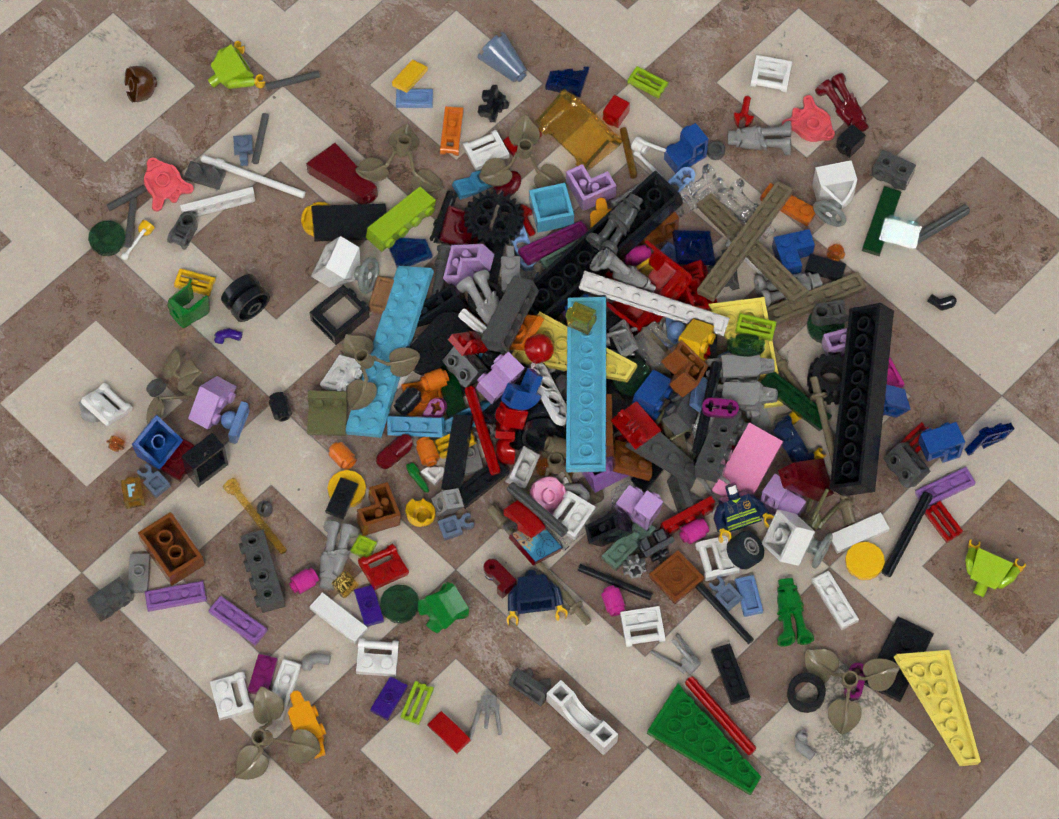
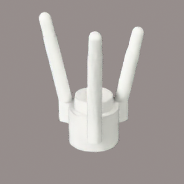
(642, 146)

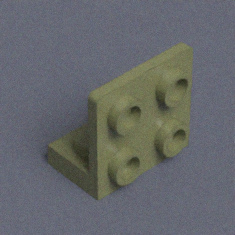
(327, 413)

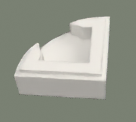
(433, 474)

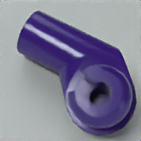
(227, 333)

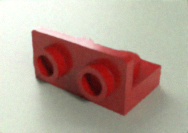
(468, 343)

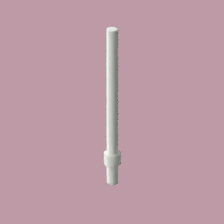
(220, 164)

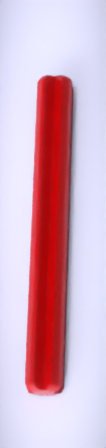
(482, 430)
(720, 715)

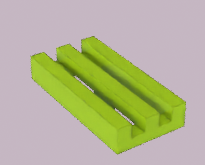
(645, 84)
(772, 324)
(422, 687)

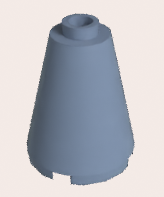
(503, 58)

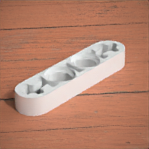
(557, 410)

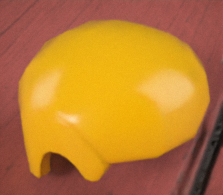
(420, 512)

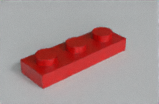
(702, 508)

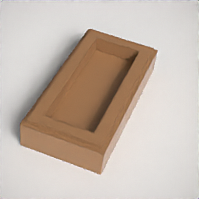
(380, 294)

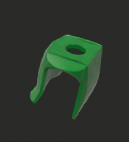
(187, 316)
(443, 607)

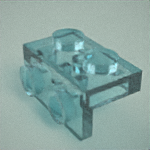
(900, 232)

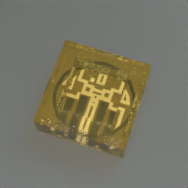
(344, 584)

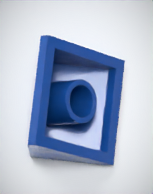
(156, 442)

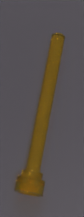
(232, 487)

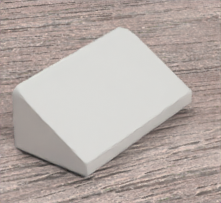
(523, 467)

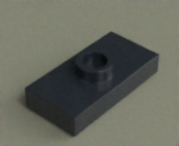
(342, 498)

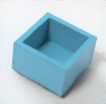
(551, 207)

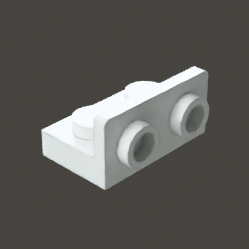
(341, 374)

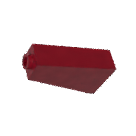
(339, 173)
(806, 478)

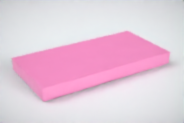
(750, 460)

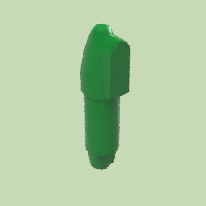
(414, 473)

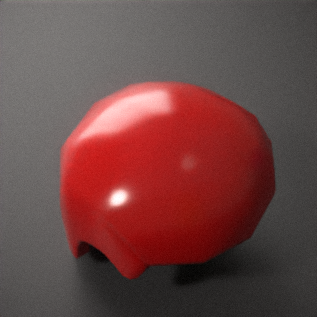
(539, 348)
(504, 452)

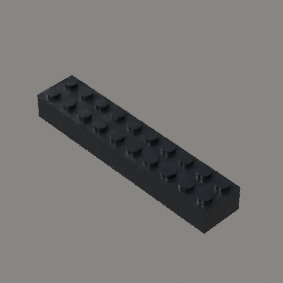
(564, 275)
(862, 400)

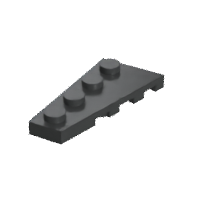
(668, 457)

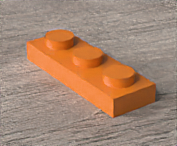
(795, 208)

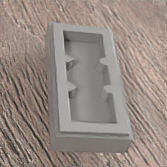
(625, 341)
(473, 462)
(139, 573)

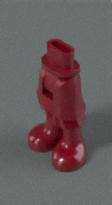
(849, 110)

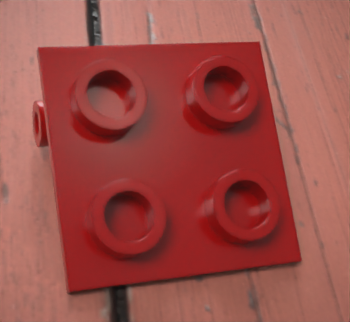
(635, 425)

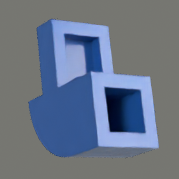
(524, 395)

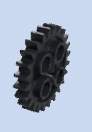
(477, 213)

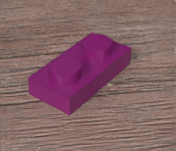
(262, 673)

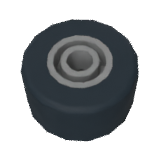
(745, 550)

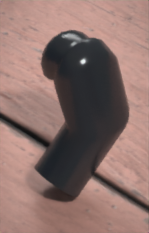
(944, 303)

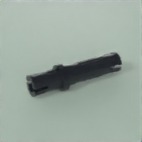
(438, 223)

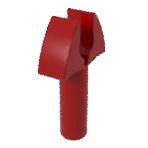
(744, 113)
(529, 228)

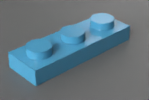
(415, 426)

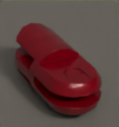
(394, 451)

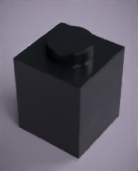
(850, 141)

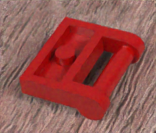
(385, 572)

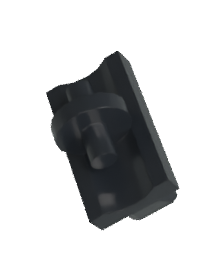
(495, 103)
(647, 549)

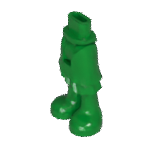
(791, 605)

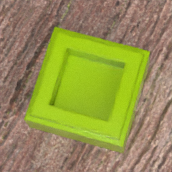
(363, 546)

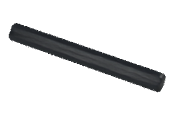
(710, 392)
(907, 534)

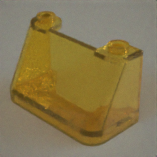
(578, 130)

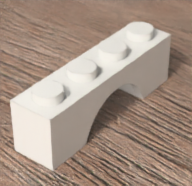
(593, 729)

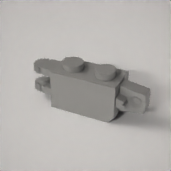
(509, 267)
(741, 367)
(749, 395)

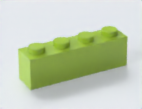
(401, 219)

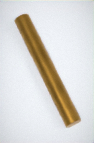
(628, 152)

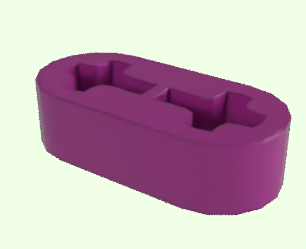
(721, 403)
(430, 408)
(859, 688)

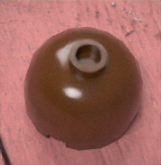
(140, 83)

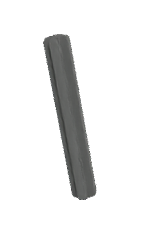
(943, 222)
(537, 509)

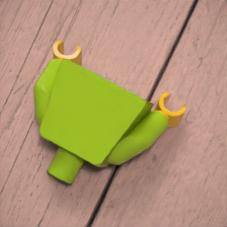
(232, 69)
(989, 569)

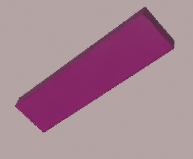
(541, 248)

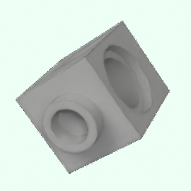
(447, 502)

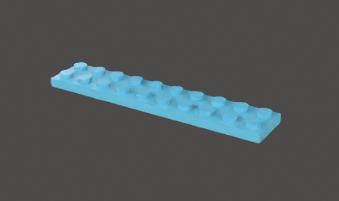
(393, 332)
(586, 392)

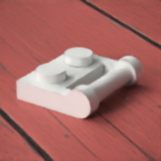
(771, 68)
(481, 155)
(103, 408)
(577, 516)
(723, 563)
(642, 620)
(377, 663)
(225, 698)

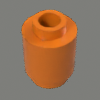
(434, 380)
(427, 451)
(342, 455)

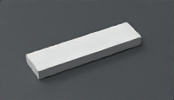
(220, 202)

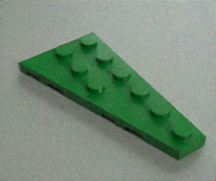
(696, 737)

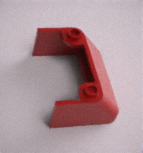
(669, 281)

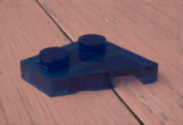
(567, 79)
(410, 251)
(989, 436)

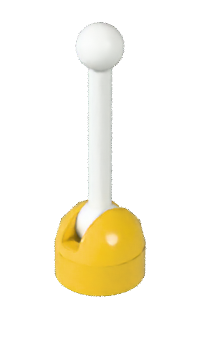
(145, 229)

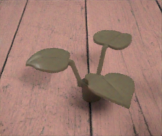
(525, 136)
(402, 142)
(188, 374)
(361, 392)
(556, 466)
(841, 713)
(250, 760)

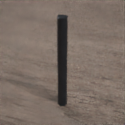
(615, 582)
(724, 613)

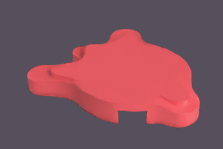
(811, 122)
(164, 182)

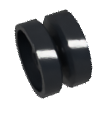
(245, 298)
(539, 427)

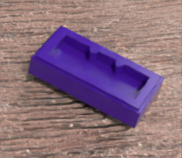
(368, 606)
(389, 698)

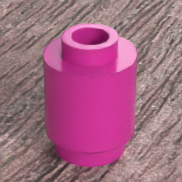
(637, 255)
(694, 531)
(303, 580)
(613, 601)

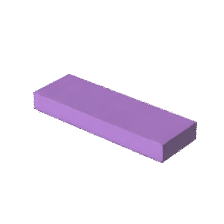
(948, 486)
(175, 596)
(237, 620)

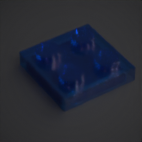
(693, 246)

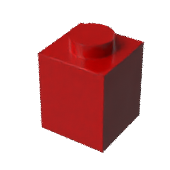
(616, 111)
(510, 417)

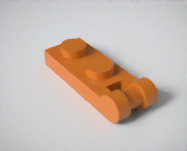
(451, 130)

